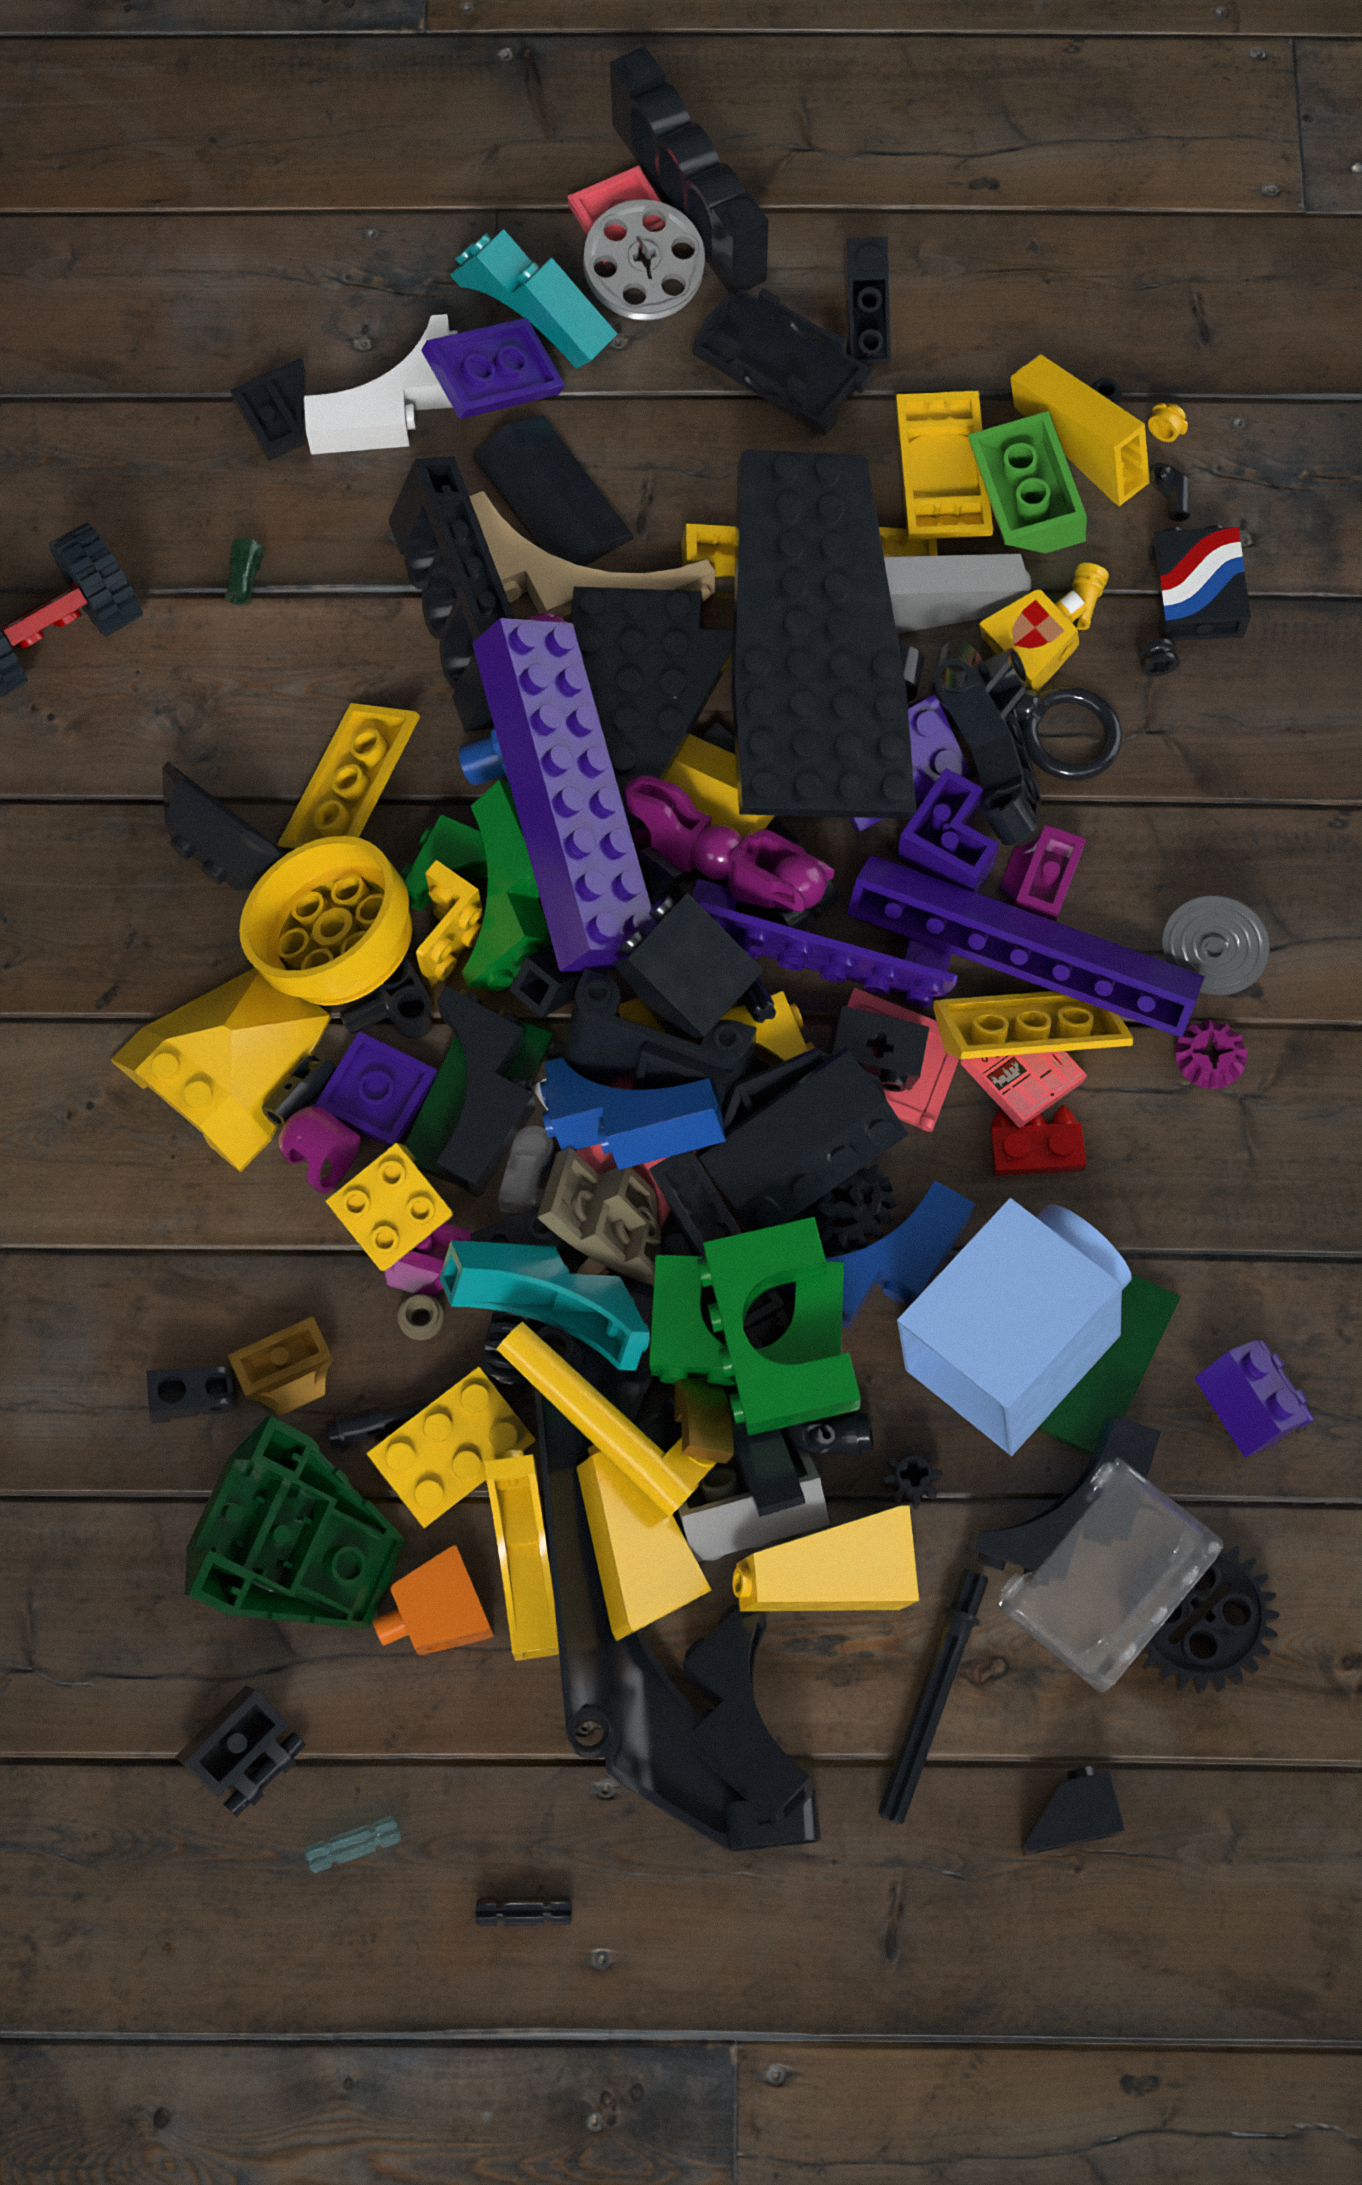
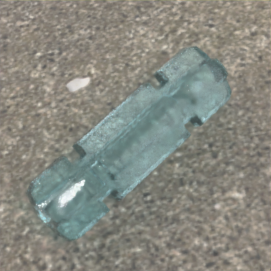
(352, 1844)

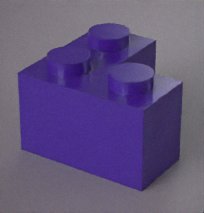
(940, 835)

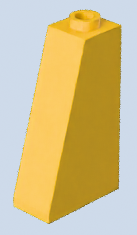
(1092, 430)
(637, 1549)
(838, 1569)

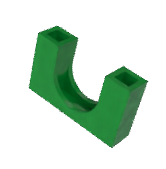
(687, 1349)
(772, 1392)

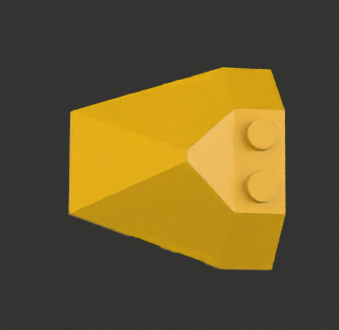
(226, 1059)

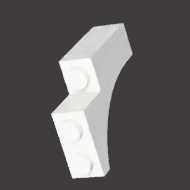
(380, 410)

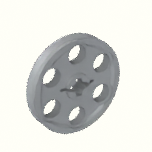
(656, 247)

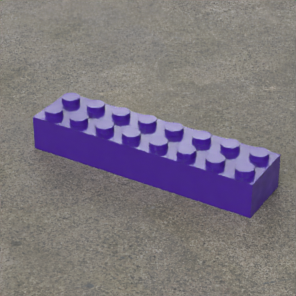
(563, 789)

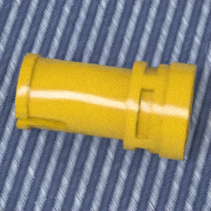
(1089, 585)

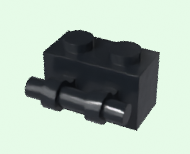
(233, 1742)

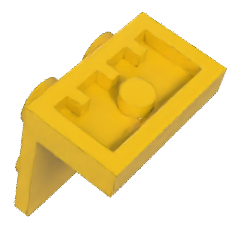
(460, 917)
(390, 1207)

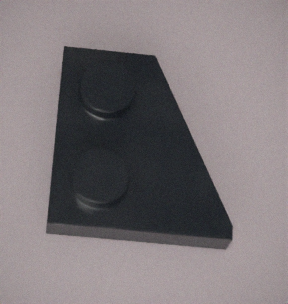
(275, 408)

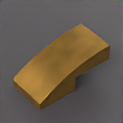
(704, 1420)

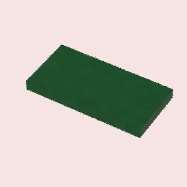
(448, 1093)
(1116, 1376)

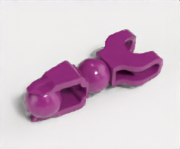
(759, 868)

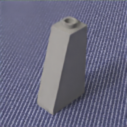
(953, 588)

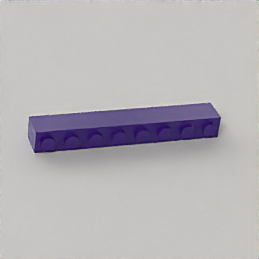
(1025, 945)

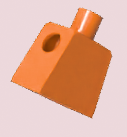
(435, 1607)

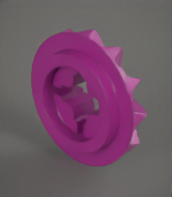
(1198, 1067)

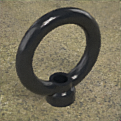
(1033, 708)

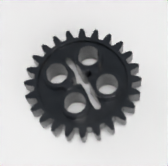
(1229, 1644)

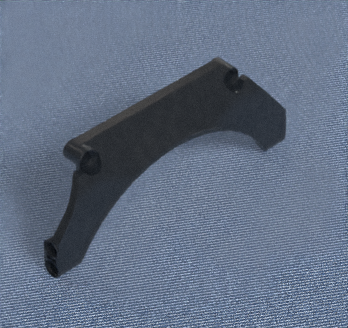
(622, 1680)

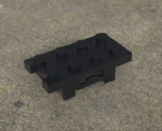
(780, 361)

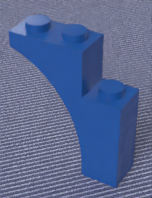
(627, 1122)
(903, 1259)

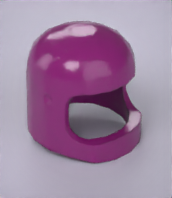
(319, 1135)

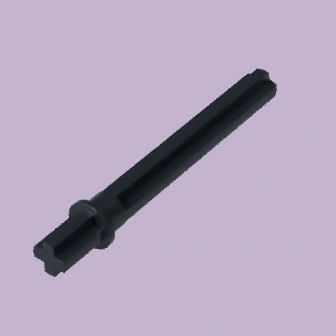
(933, 1696)

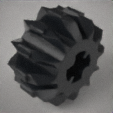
(495, 1364)

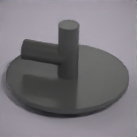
(1217, 940)

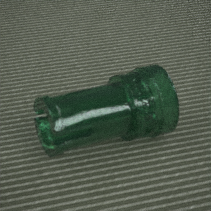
(244, 562)

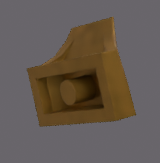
(285, 1367)

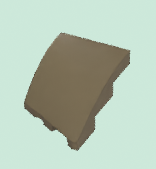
(603, 1215)

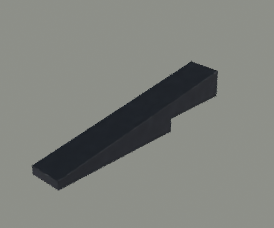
(705, 1219)

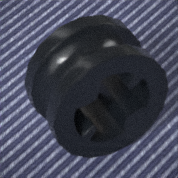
(1158, 657)

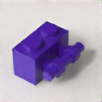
(1254, 1397)

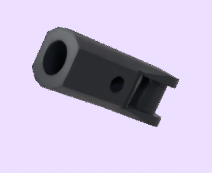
(298, 1089)

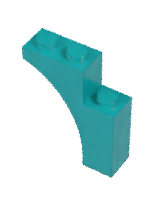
(536, 293)
(539, 1287)

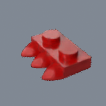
(1037, 1145)

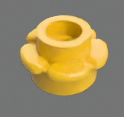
(1167, 422)

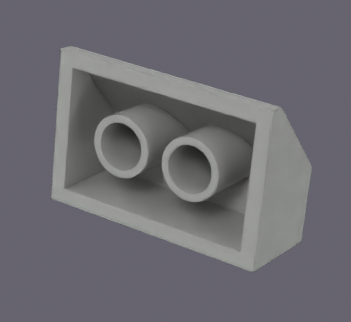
(724, 1520)

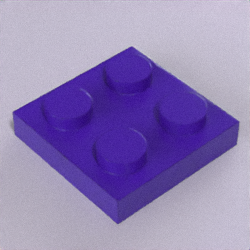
(377, 1089)

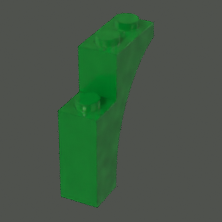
(453, 846)
(512, 916)

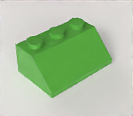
(1030, 484)

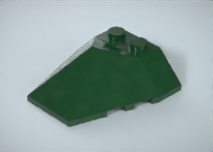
(290, 1537)

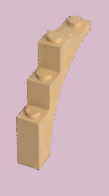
(551, 579)

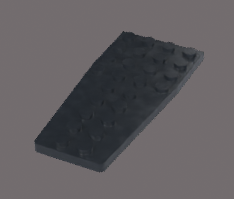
(815, 644)

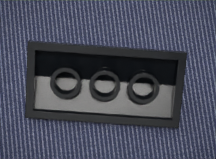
(551, 492)

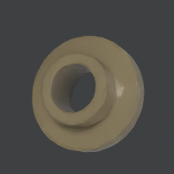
(417, 1304)

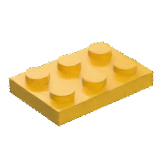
(444, 1447)

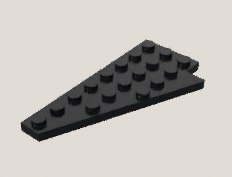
(647, 672)

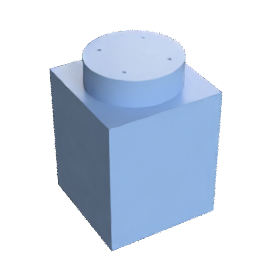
(1016, 1319)

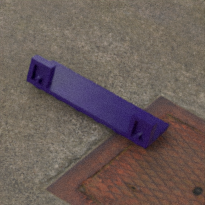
(918, 976)

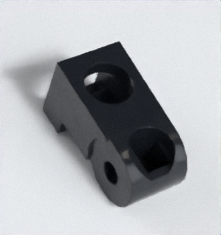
(190, 1392)

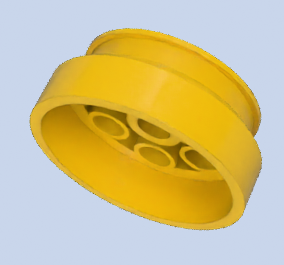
(328, 921)

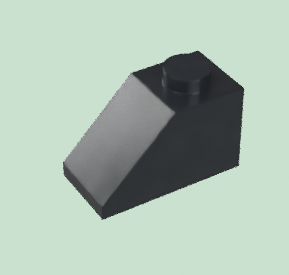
(1077, 1813)

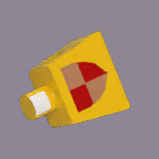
(1037, 632)

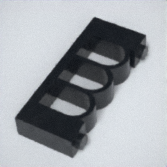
(688, 170)
(456, 573)

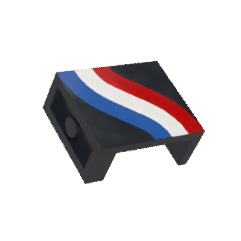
(1201, 583)

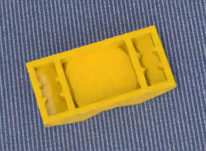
(938, 466)

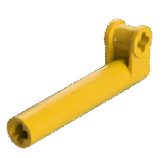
(662, 1476)

